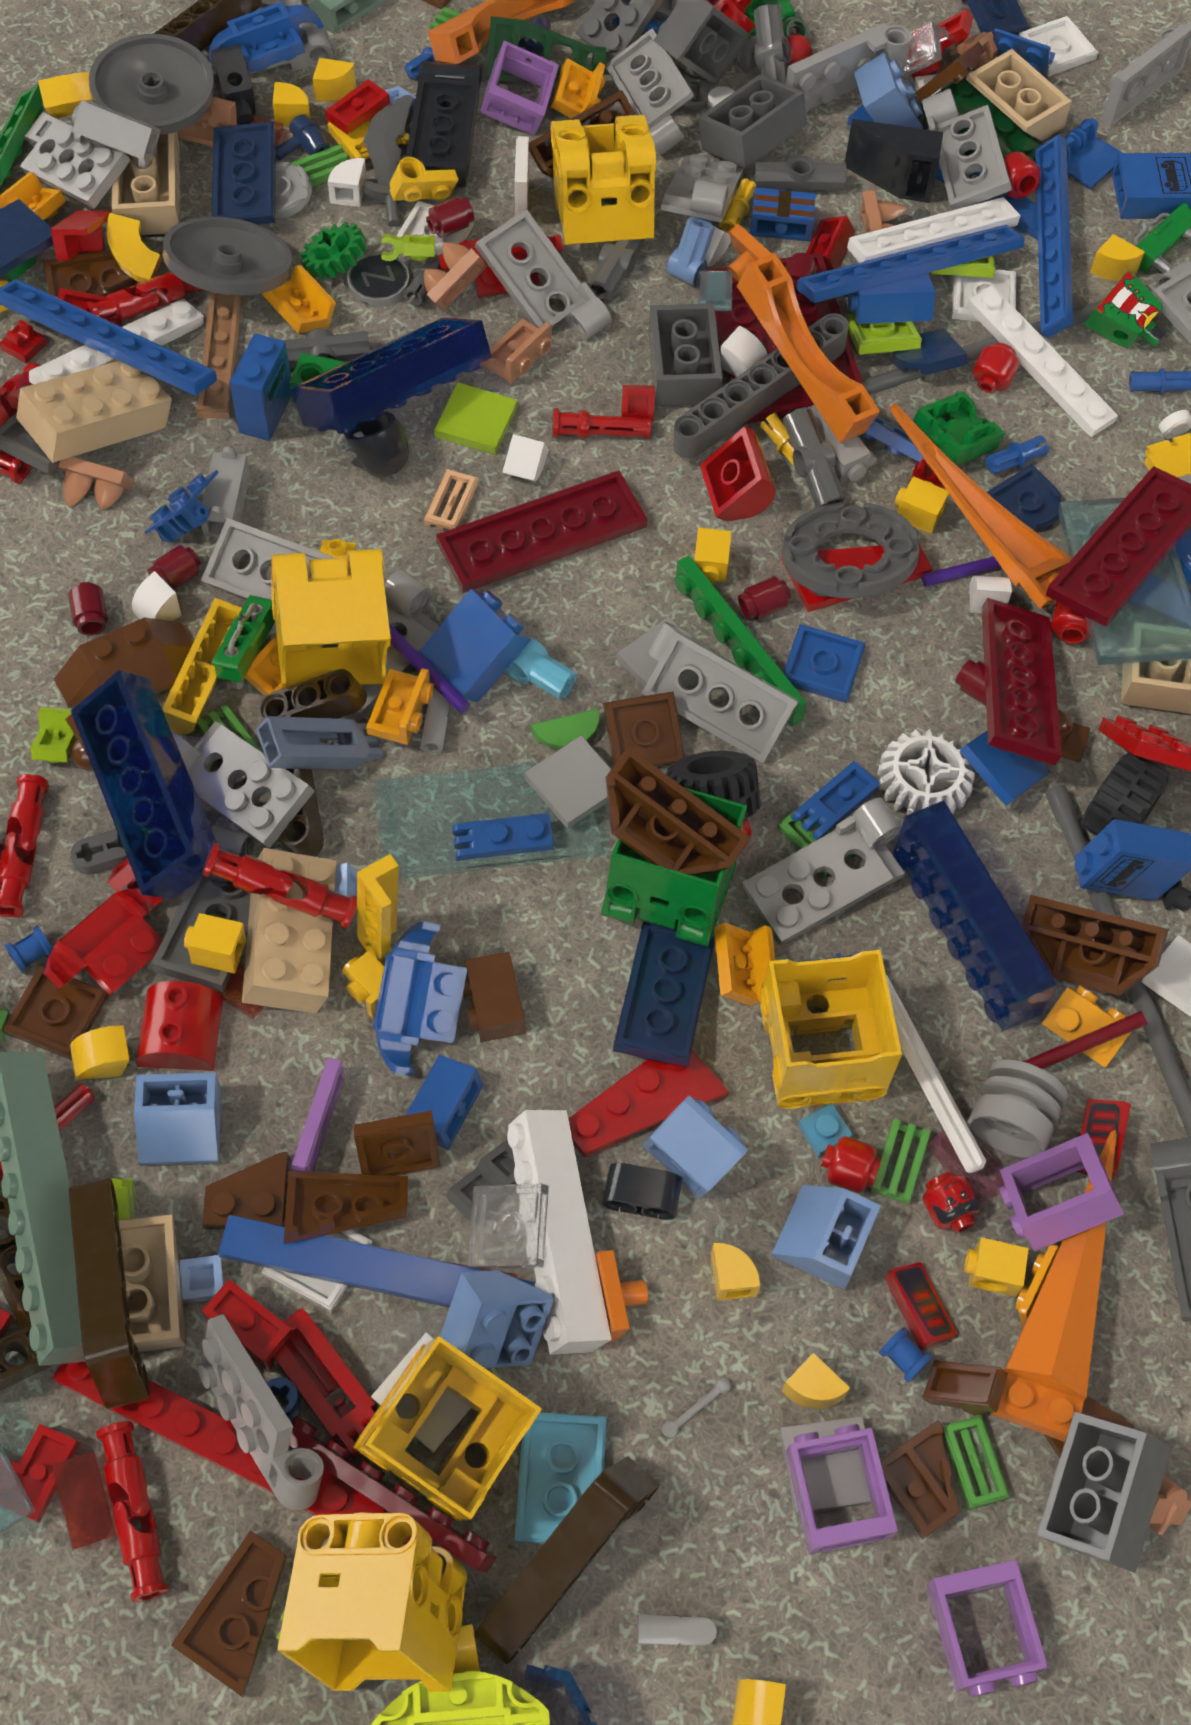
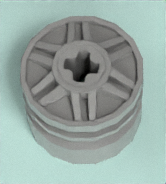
(1017, 1108)

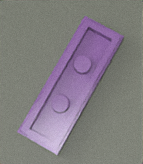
(319, 1116)

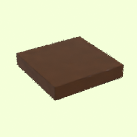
(646, 726)
(54, 1016)
(397, 1144)

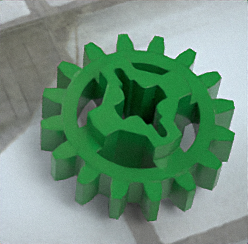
(334, 250)

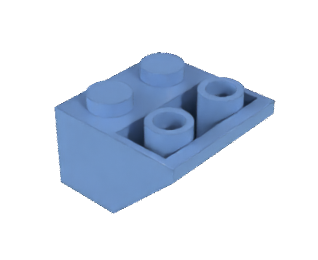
(886, 93)
(177, 1118)
(695, 1146)
(826, 1232)
(496, 1318)

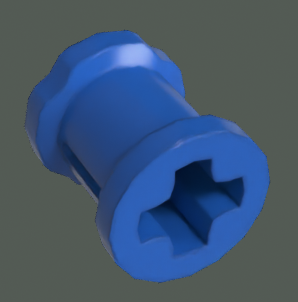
(29, 949)
(906, 1354)
(286, 1389)

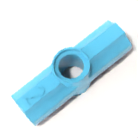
(542, 670)

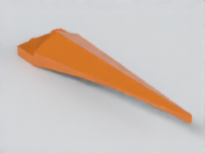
(1019, 550)
(1055, 1346)

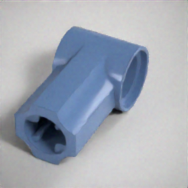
(690, 255)

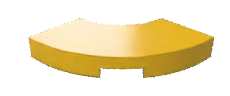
(129, 250)

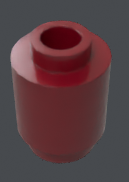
(450, 217)
(800, 266)
(176, 566)
(764, 598)
(88, 608)
(972, 680)

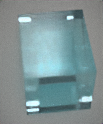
(716, 289)

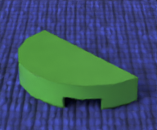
(563, 730)

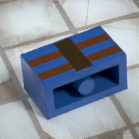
(782, 214)

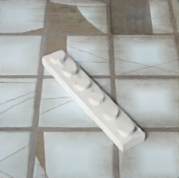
(933, 229)
(157, 327)
(1042, 361)

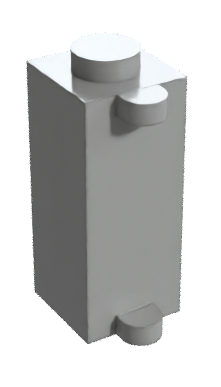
(115, 130)
(851, 456)
(227, 490)

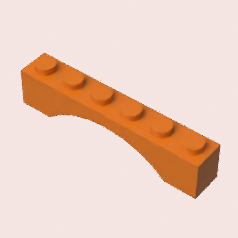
(469, 31)
(838, 398)

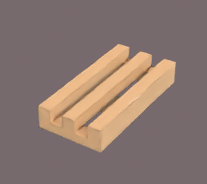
(443, 522)

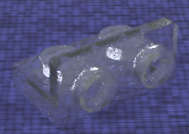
(924, 48)

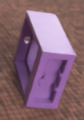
(509, 106)
(1069, 1216)
(852, 1533)
(981, 1579)

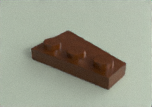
(87, 273)
(341, 1202)
(233, 1614)

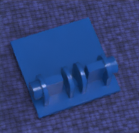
(1035, 53)
(1087, 155)
(183, 512)

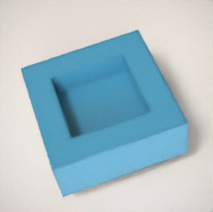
(824, 1128)

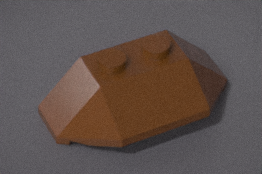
(601, 113)
(143, 648)
(667, 820)
(1092, 945)

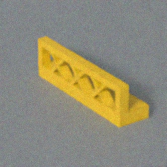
(377, 906)

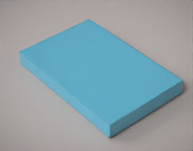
(556, 1467)

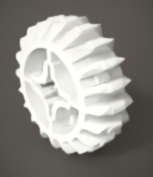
(907, 780)

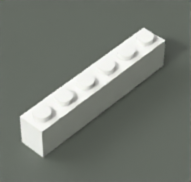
(570, 1272)

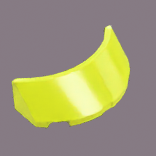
(473, 1700)

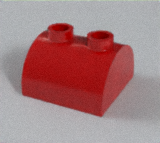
(738, 478)
(180, 1026)

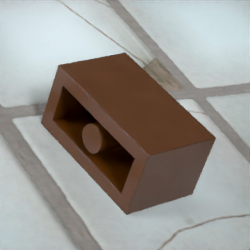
(494, 997)

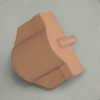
(985, 40)
(1170, 1506)

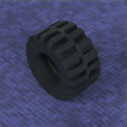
(722, 775)
(1126, 793)

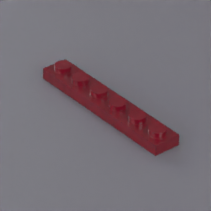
(367, 1480)

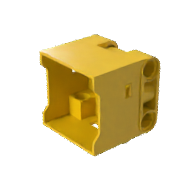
(597, 167)
(335, 605)
(854, 1002)
(497, 1429)
(372, 1603)

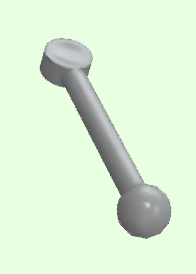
(670, 1428)

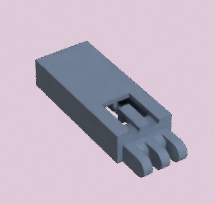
(297, 743)

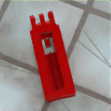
(317, 1372)

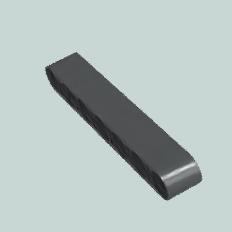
(751, 392)

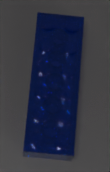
(392, 374)
(145, 784)
(973, 917)

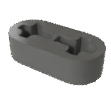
(105, 852)

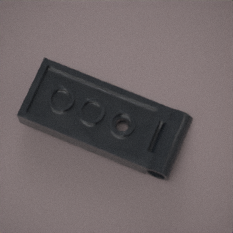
(445, 117)

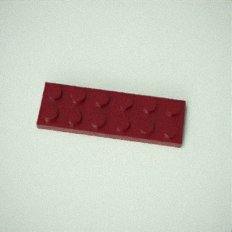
(541, 531)
(1125, 548)
(1020, 682)

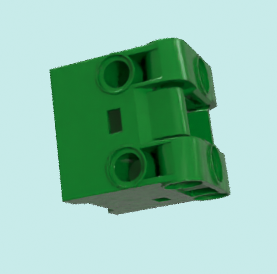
(668, 894)

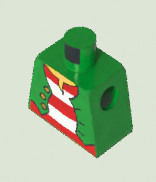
(1127, 314)

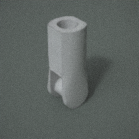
(435, 724)
(675, 1630)

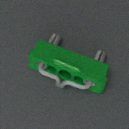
(1163, 237)
(244, 640)

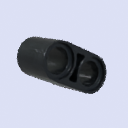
(642, 1191)

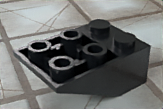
(895, 158)

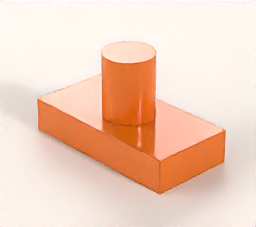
(747, 248)
(618, 1294)

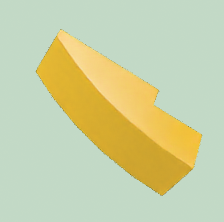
(64, 93)

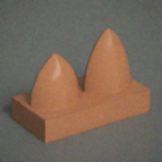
(878, 212)
(464, 268)
(79, 478)

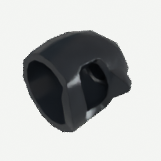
(383, 445)

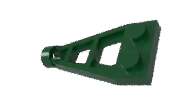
(514, 29)

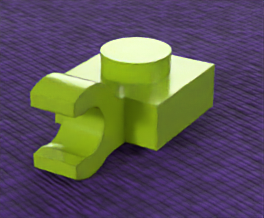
(416, 246)

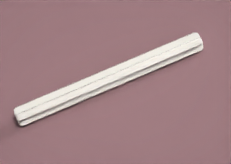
(935, 1088)

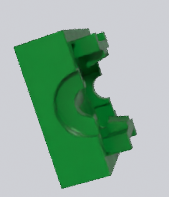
(964, 434)

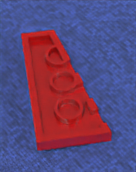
(851, 557)
(641, 1102)

